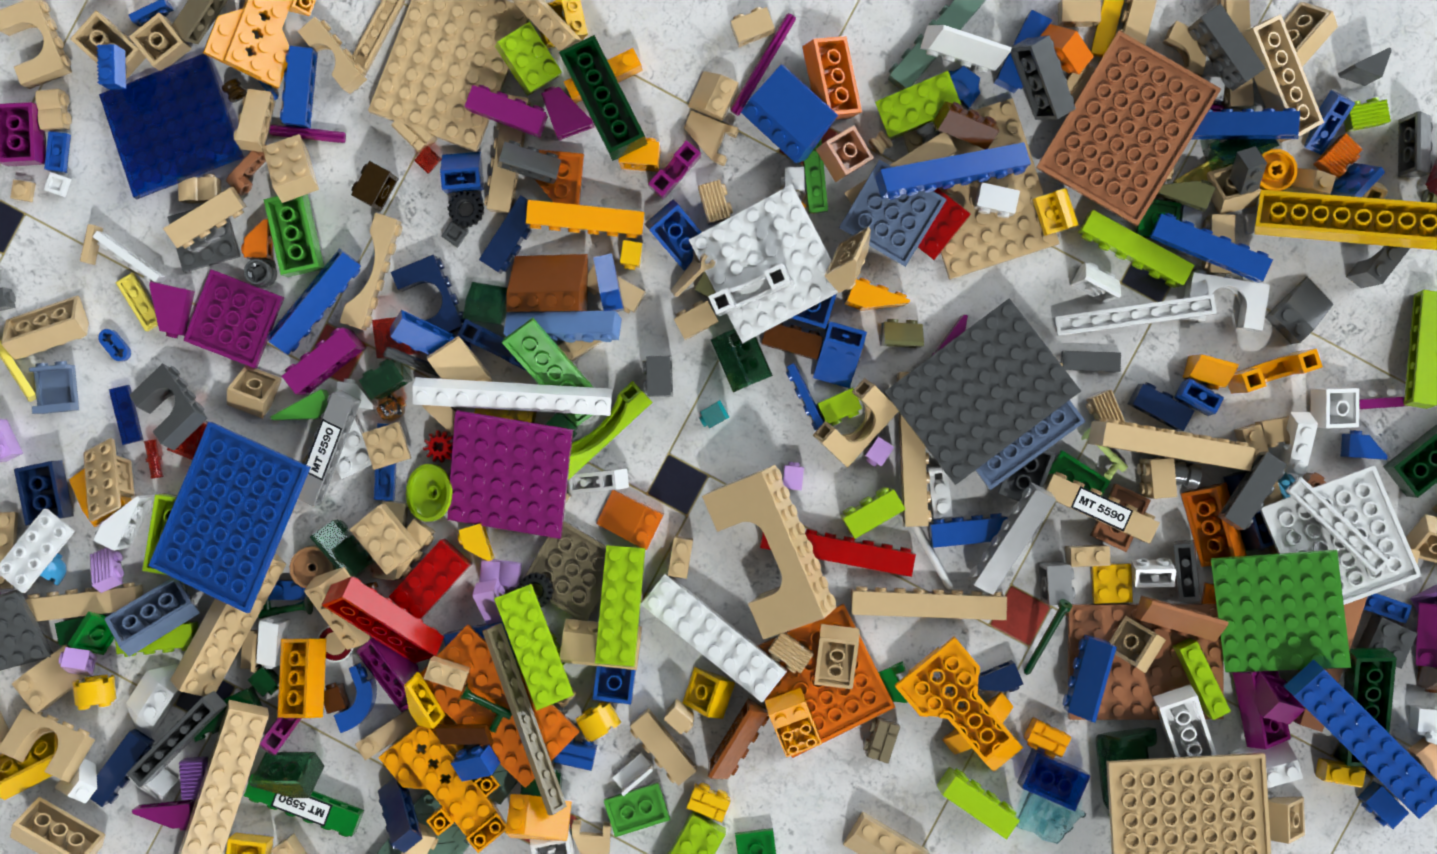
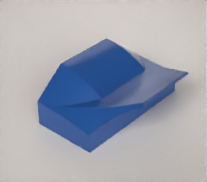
(966, 85)

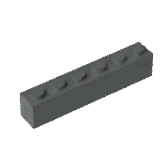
(176, 739)

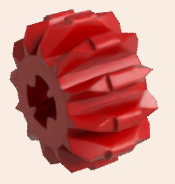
(438, 438)

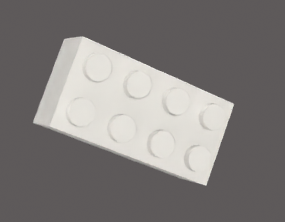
(1184, 723)

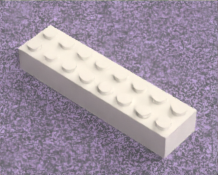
(714, 637)

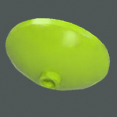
(429, 492)

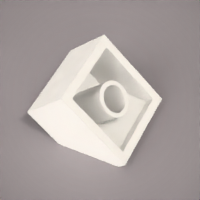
(1335, 407)

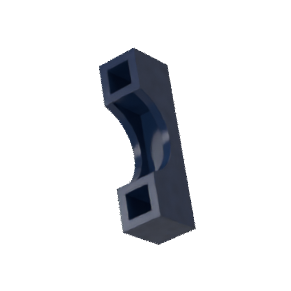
(487, 340)

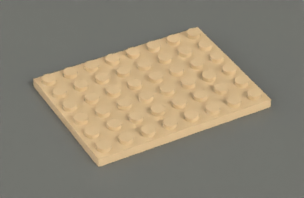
(439, 58)
(986, 237)
(1189, 805)

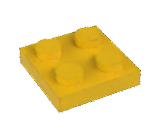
(1112, 583)

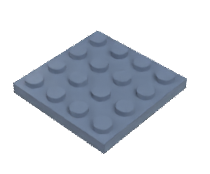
(894, 224)

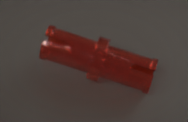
(153, 459)

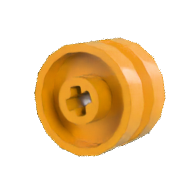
(1279, 171)

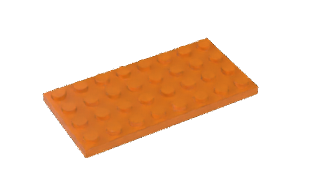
(472, 651)

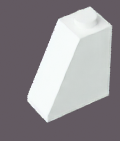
(270, 633)
(82, 784)

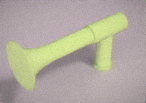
(1113, 457)

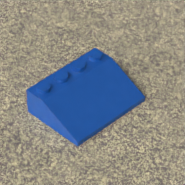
(789, 114)

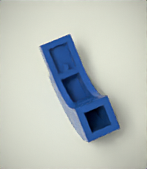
(364, 702)

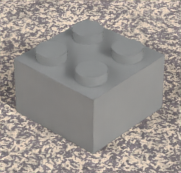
(1056, 582)

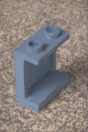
(55, 388)

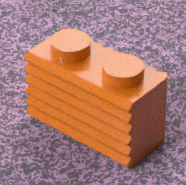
(1338, 156)

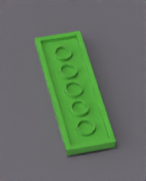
(545, 360)

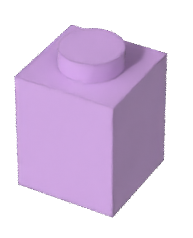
(878, 452)
(793, 476)

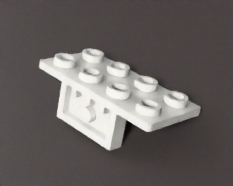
(35, 550)

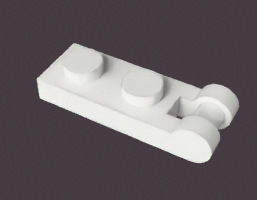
(940, 493)

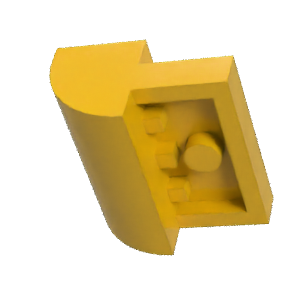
(1055, 212)

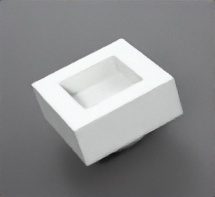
(57, 184)

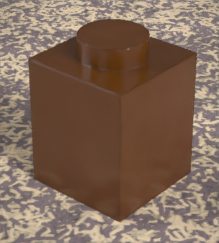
(335, 697)

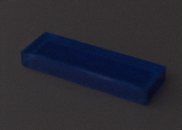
(126, 415)

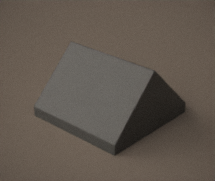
(1367, 69)

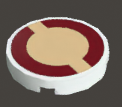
(334, 648)

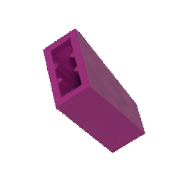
(565, 113)
(171, 308)

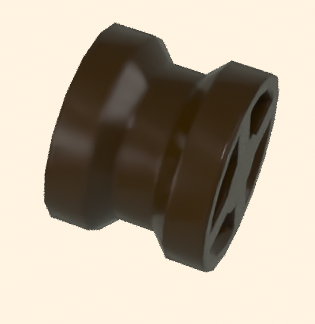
(234, 90)

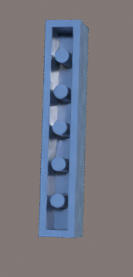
(570, 325)

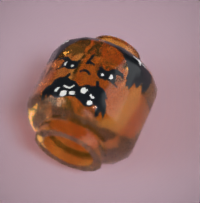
(391, 407)

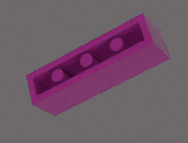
(506, 111)

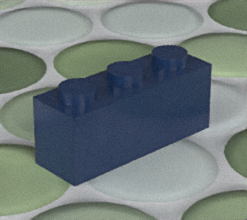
(1161, 406)

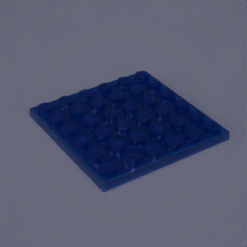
(171, 126)

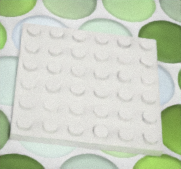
(760, 239)
(1365, 505)

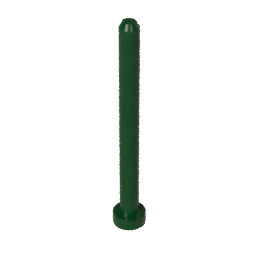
(1064, 606)

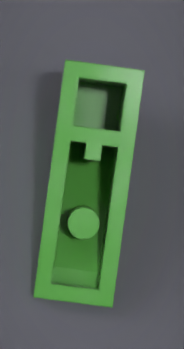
(307, 408)

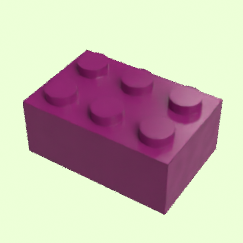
(20, 135)

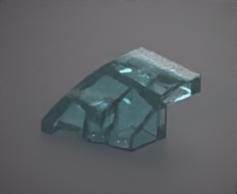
(1047, 818)

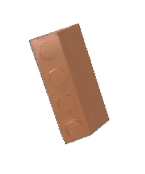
(1181, 619)

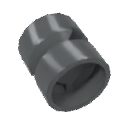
(260, 272)
(1188, 475)

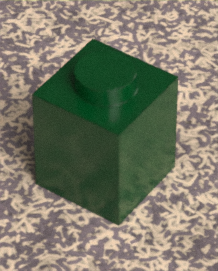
(265, 681)

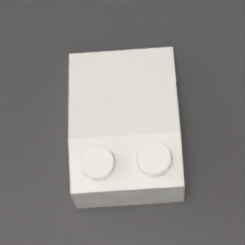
(1096, 283)
(122, 527)

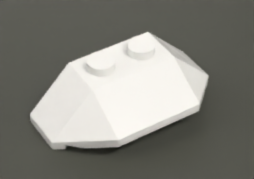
(153, 699)

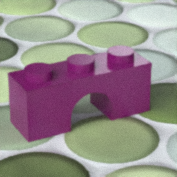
(674, 172)

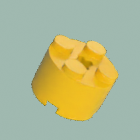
(94, 691)
(597, 721)

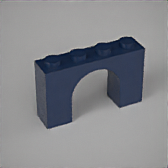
(430, 271)

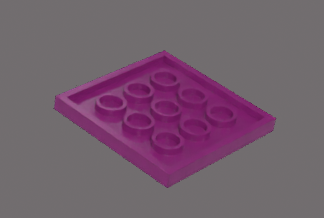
(233, 319)

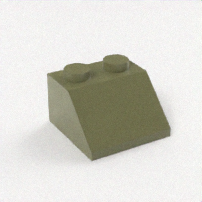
(902, 334)

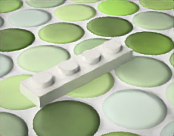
(134, 261)

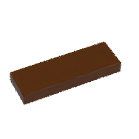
(464, 734)

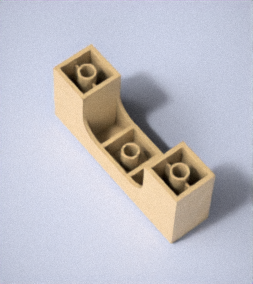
(803, 590)

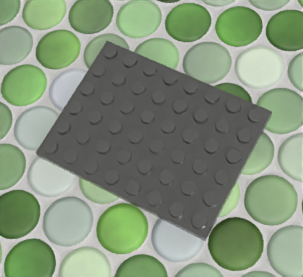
(982, 391)

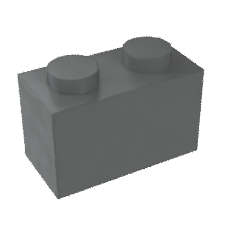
(1248, 170)

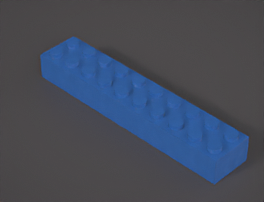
(1364, 738)

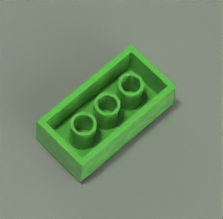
(294, 235)

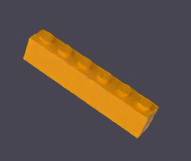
(584, 218)

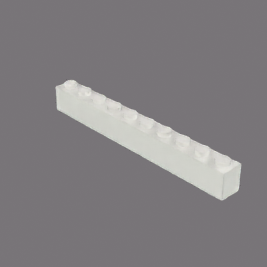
(512, 396)

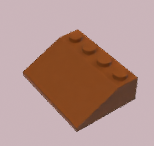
(548, 283)
(736, 740)

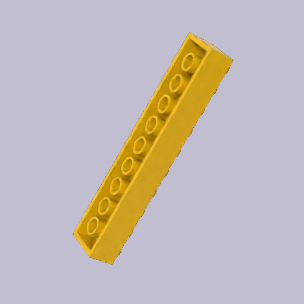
(1347, 219)

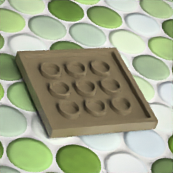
(574, 569)

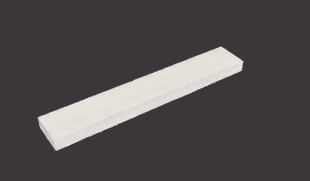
(1337, 525)

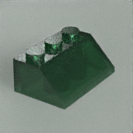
(1224, 153)
(741, 362)
(342, 548)

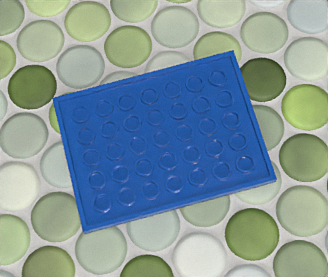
(229, 517)

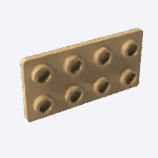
(106, 479)

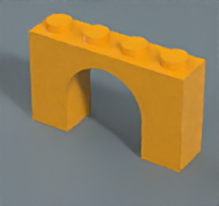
(1290, 364)

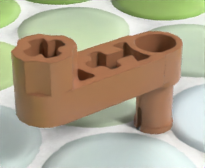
(239, 176)

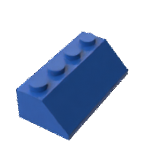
(1089, 677)

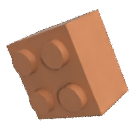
(844, 153)

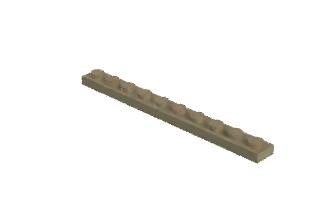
(524, 719)

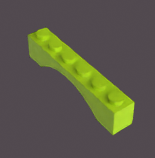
(628, 406)

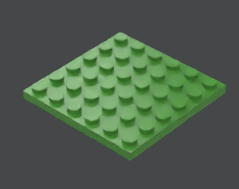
(1281, 611)

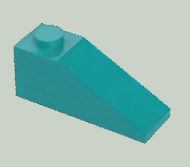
(713, 415)

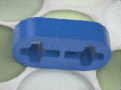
(117, 342)

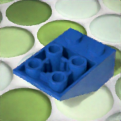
(839, 354)

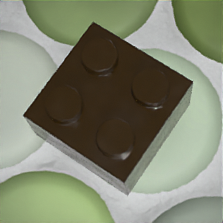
(374, 186)

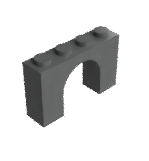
(1378, 267)
(186, 413)

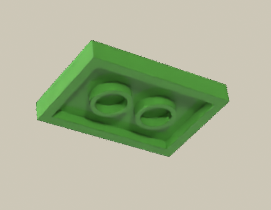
(637, 809)

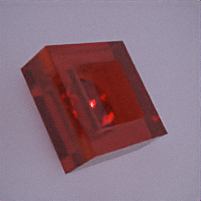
(427, 159)

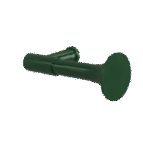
(305, 605)
(500, 711)

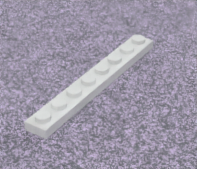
(1135, 315)

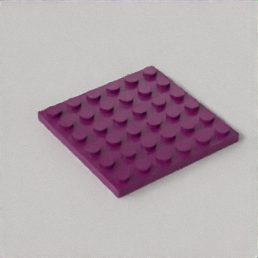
(509, 474)

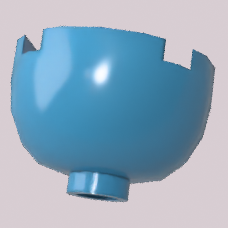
(55, 570)

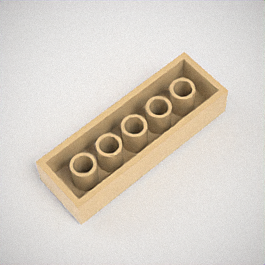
(1283, 80)

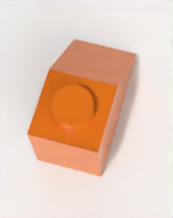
(259, 242)

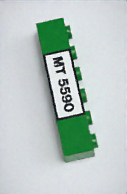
(317, 809)

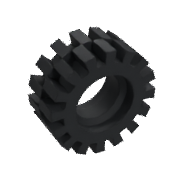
(457, 201)
(544, 582)

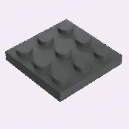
(210, 250)

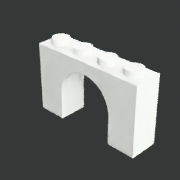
(1251, 296)
(736, 297)

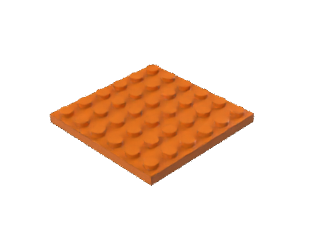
(834, 708)

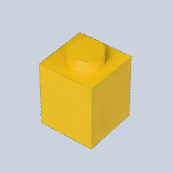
(631, 254)

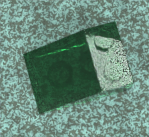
(288, 773)

